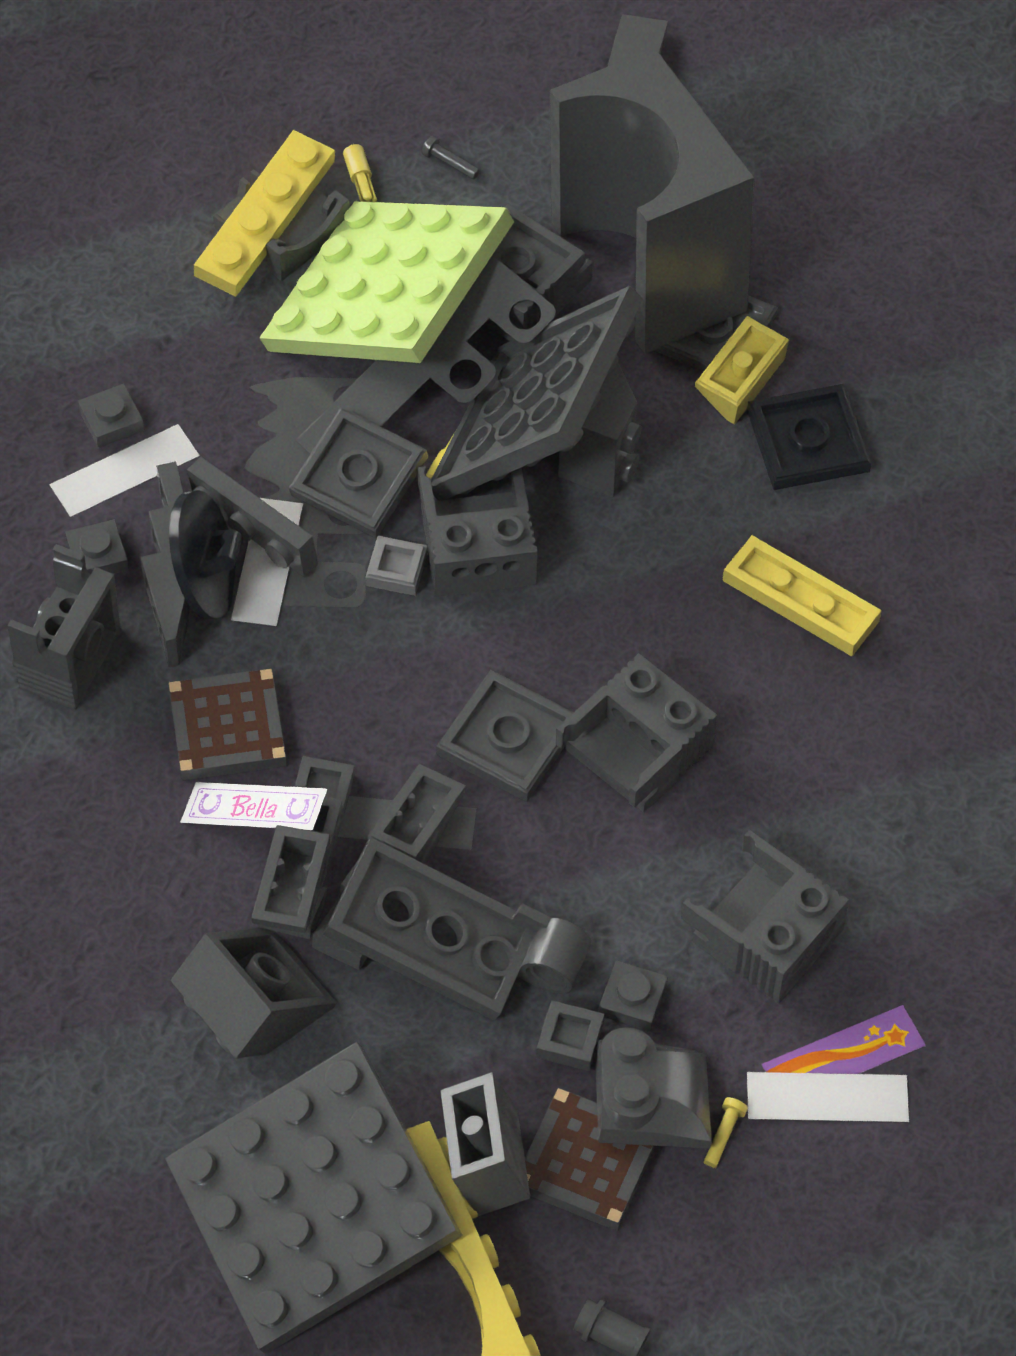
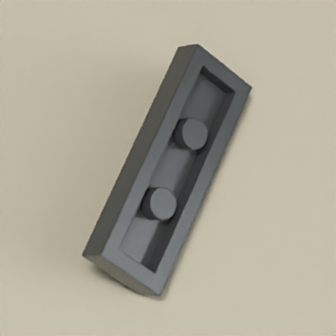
(255, 519)

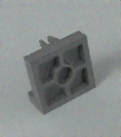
(302, 236)

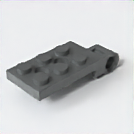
(492, 938)

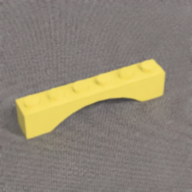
(474, 1257)

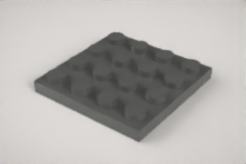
(537, 395)
(312, 1198)

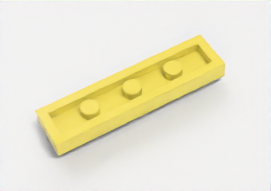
(264, 213)

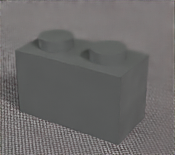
(485, 1144)

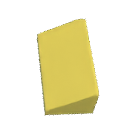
(742, 368)

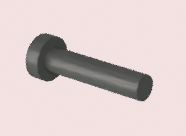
(432, 147)

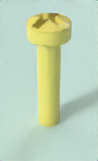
(734, 1109)

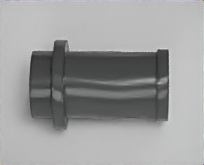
(610, 1329)

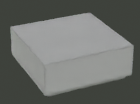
(396, 565)

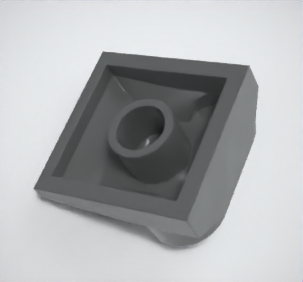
(651, 1092)

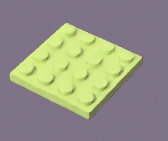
(387, 281)

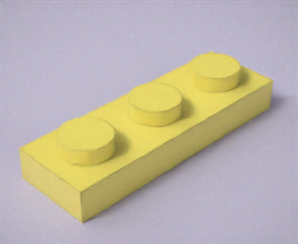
(802, 595)

